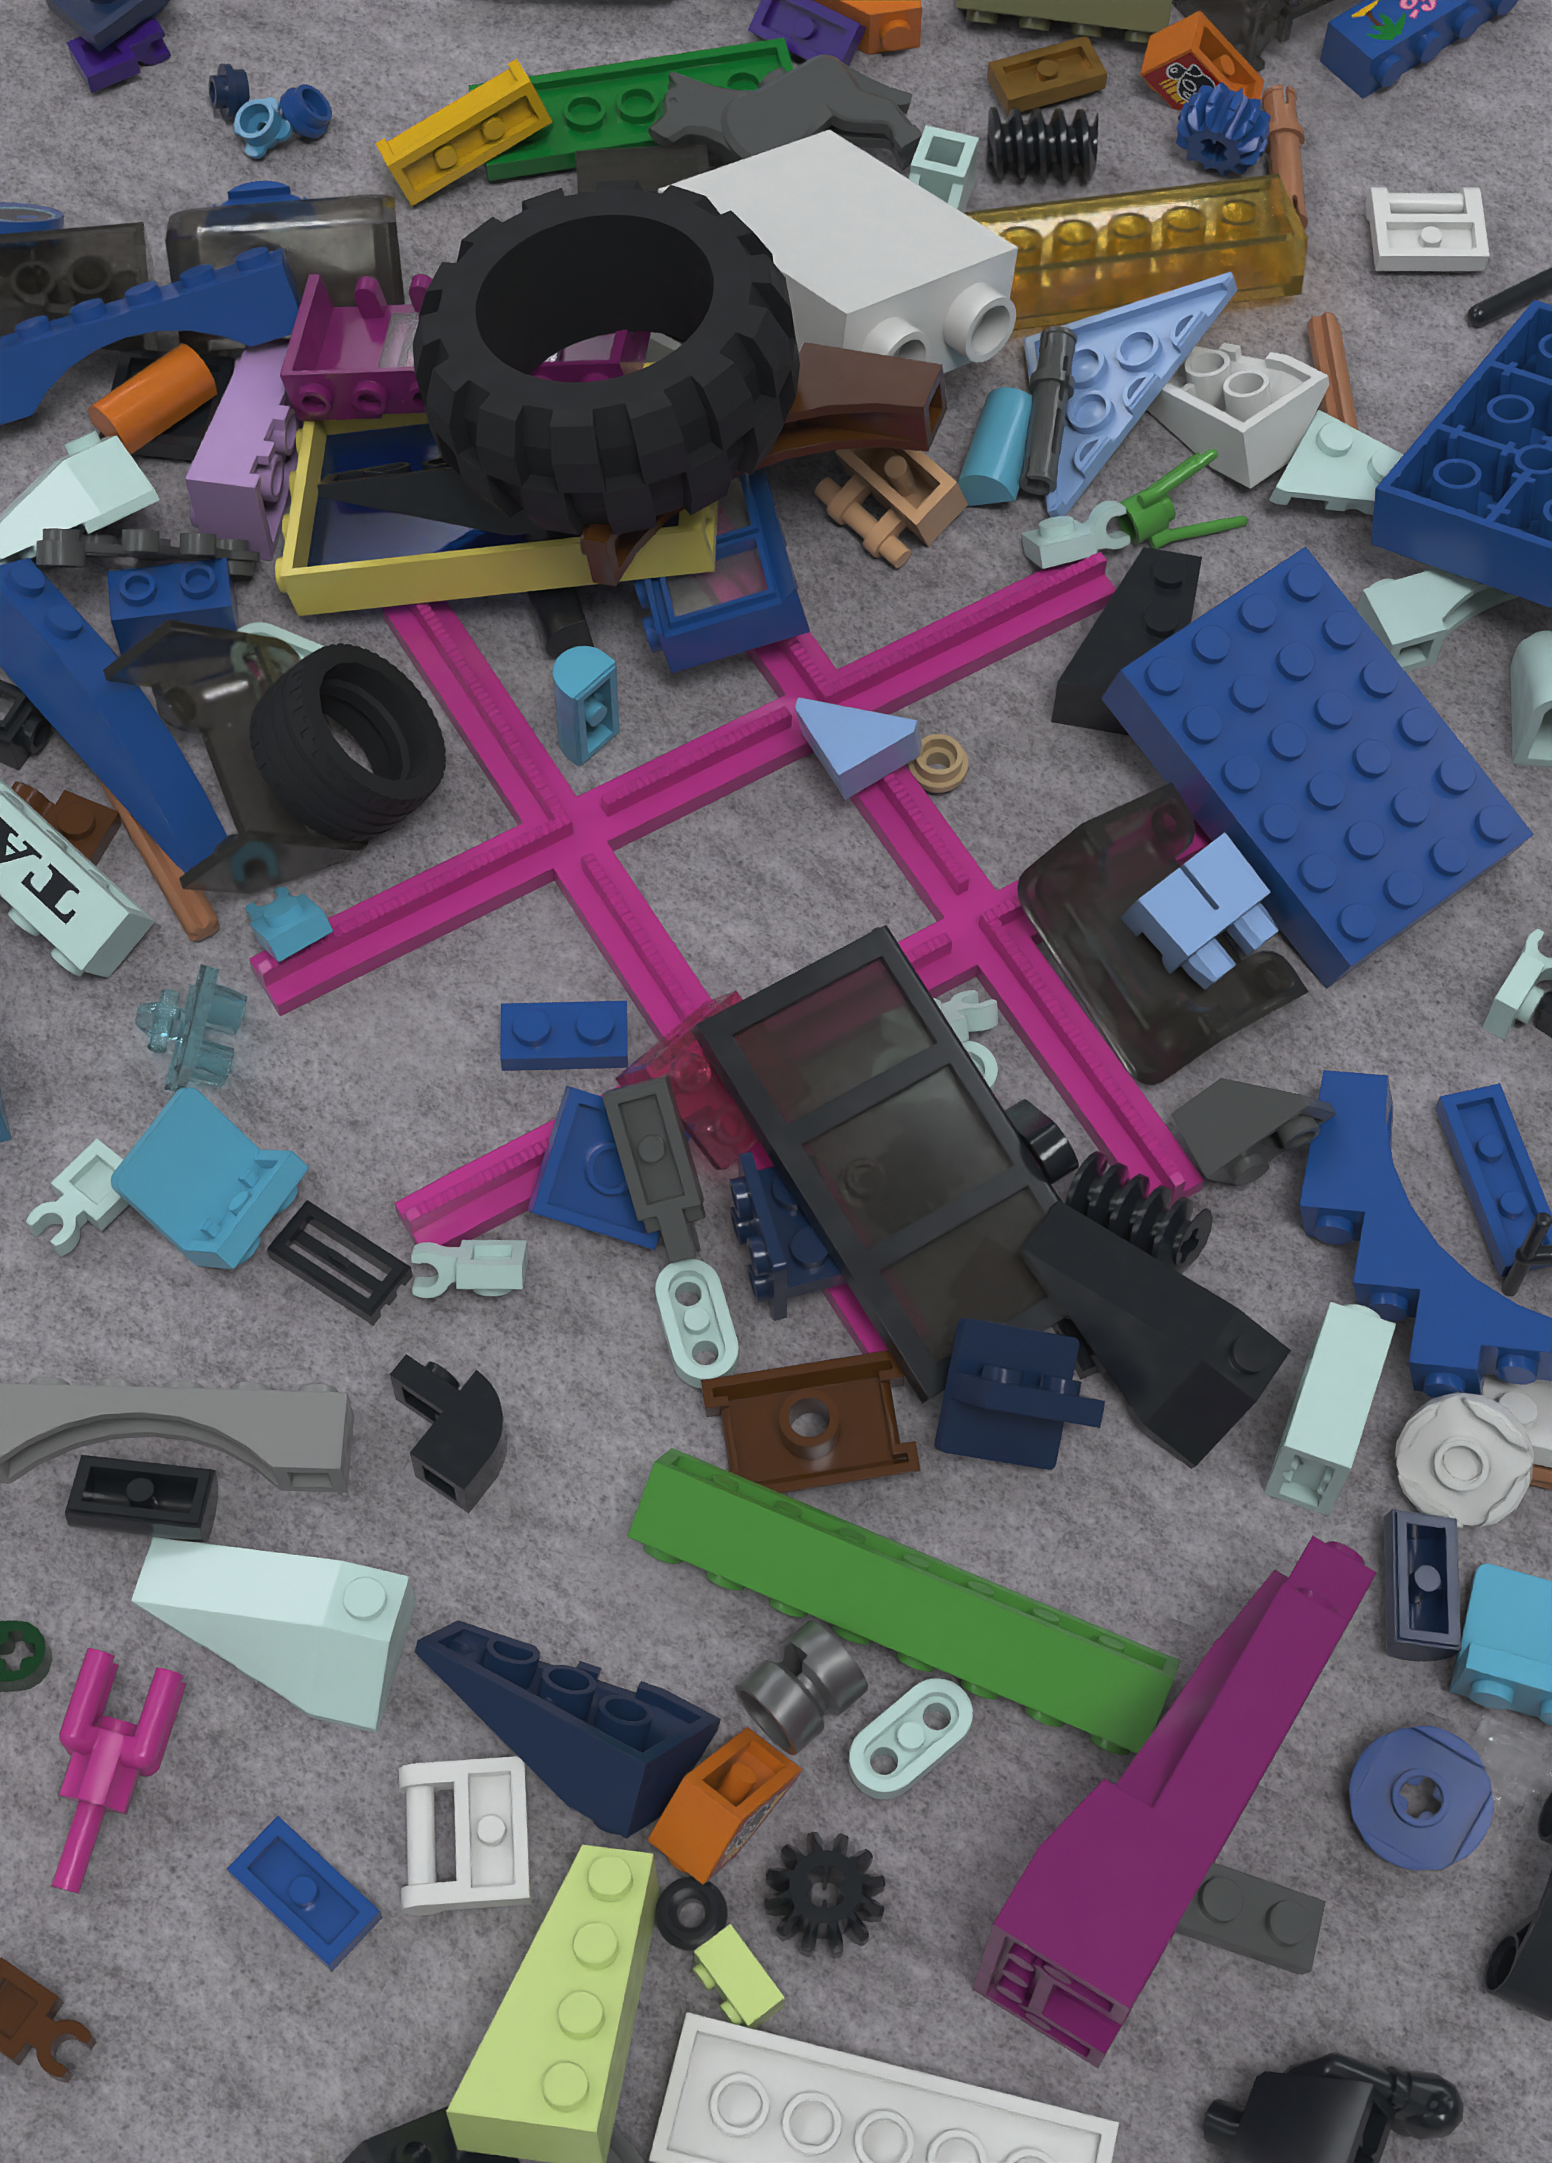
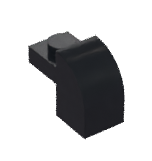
(467, 1433)

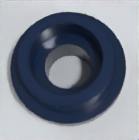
(228, 90)

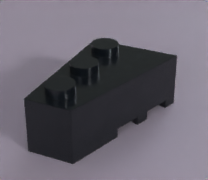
(1143, 612)

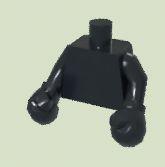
(1332, 2112)

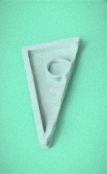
(1336, 467)

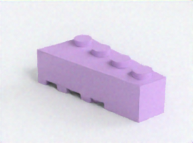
(247, 454)

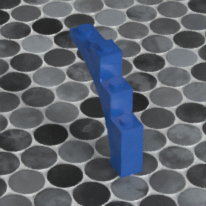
(1400, 1267)

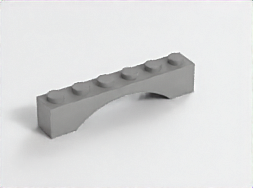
(285, 1435)

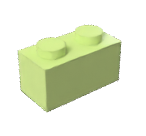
(738, 1978)

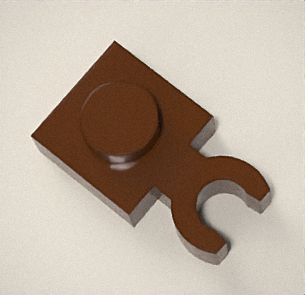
(28, 2022)

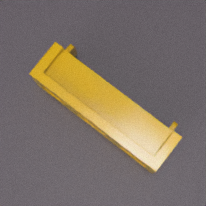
(465, 134)

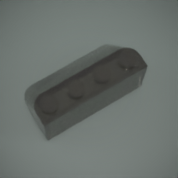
(320, 236)

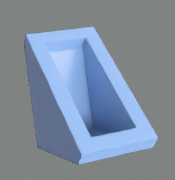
(857, 743)

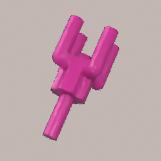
(108, 1755)

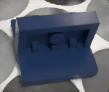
(779, 1238)
(1011, 1394)

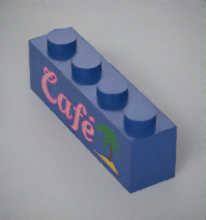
(1386, 38)

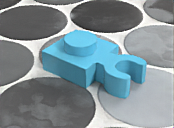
(287, 923)

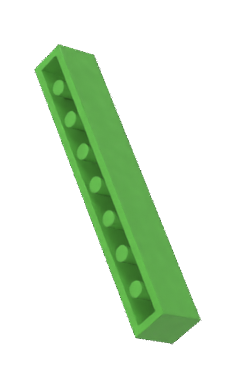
(904, 1601)

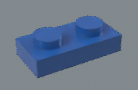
(564, 1035)
(304, 1893)

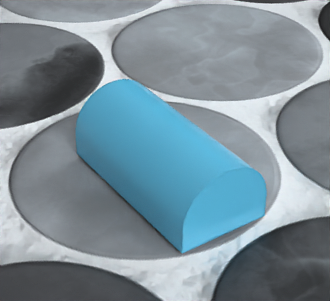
(997, 448)
(585, 701)

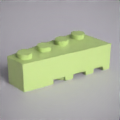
(563, 2034)

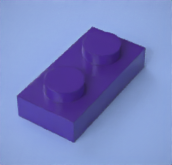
(808, 28)

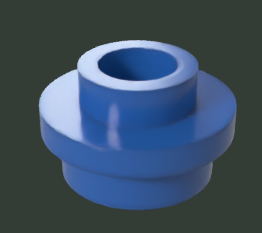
(306, 110)

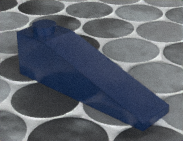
(589, 1741)

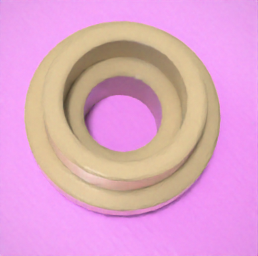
(944, 751)

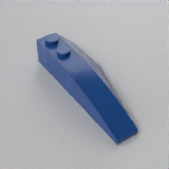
(108, 724)

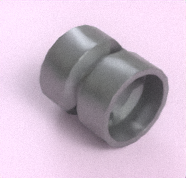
(800, 1688)

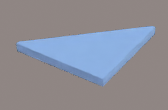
(1120, 370)

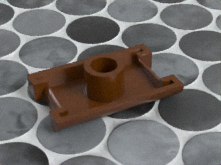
(846, 1391)

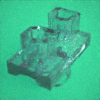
(193, 1056)

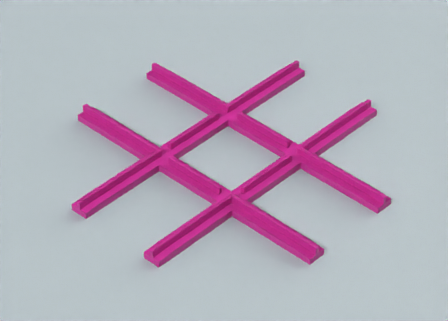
(574, 839)

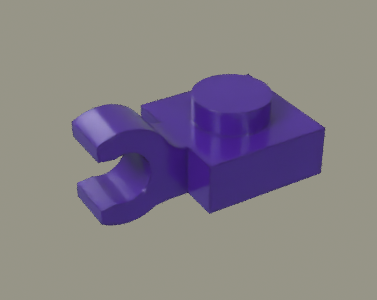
(120, 58)

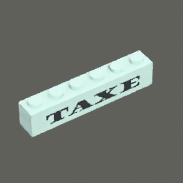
(63, 893)

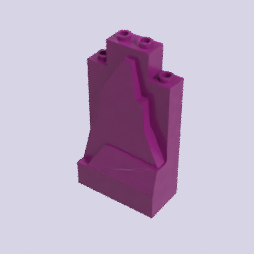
(1133, 1853)

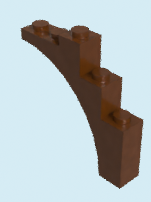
(839, 404)

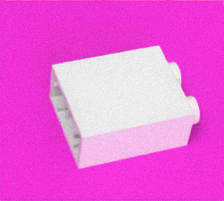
(870, 253)

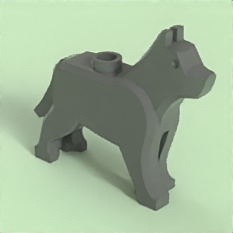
(785, 109)

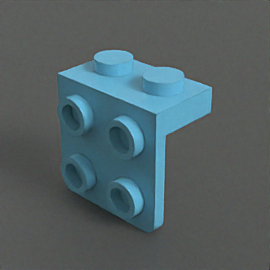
(206, 1182)
(1507, 1643)

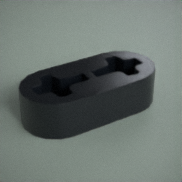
(1044, 1140)

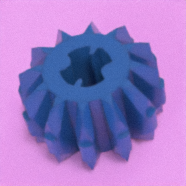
(1223, 129)

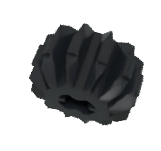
(816, 1922)

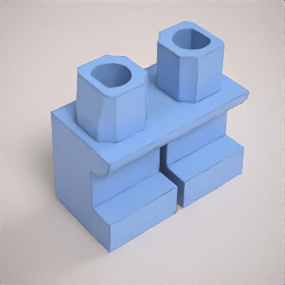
(1198, 904)

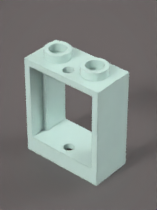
(1330, 1407)

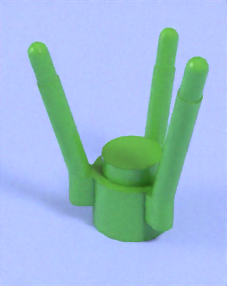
(1152, 509)

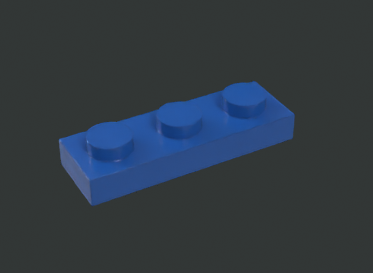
(1494, 1169)

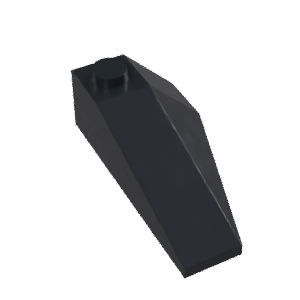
(428, 494)
(1166, 1342)

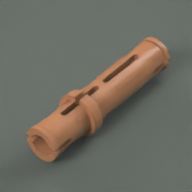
(1285, 144)

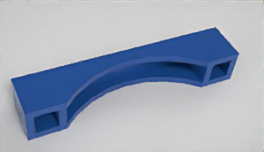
(241, 301)

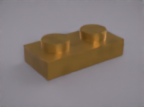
(1047, 75)

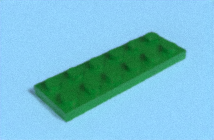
(619, 101)

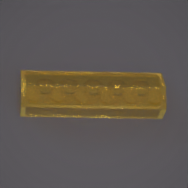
(1137, 244)

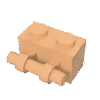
(906, 484)

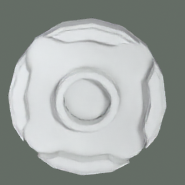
(1464, 1459)

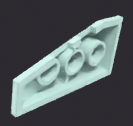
(75, 492)
(296, 1623)

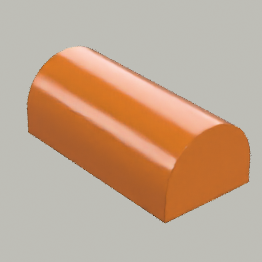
(154, 398)

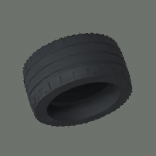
(312, 769)

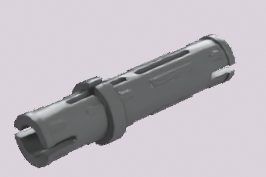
(1051, 389)

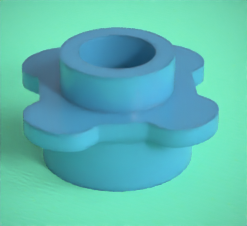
(261, 126)

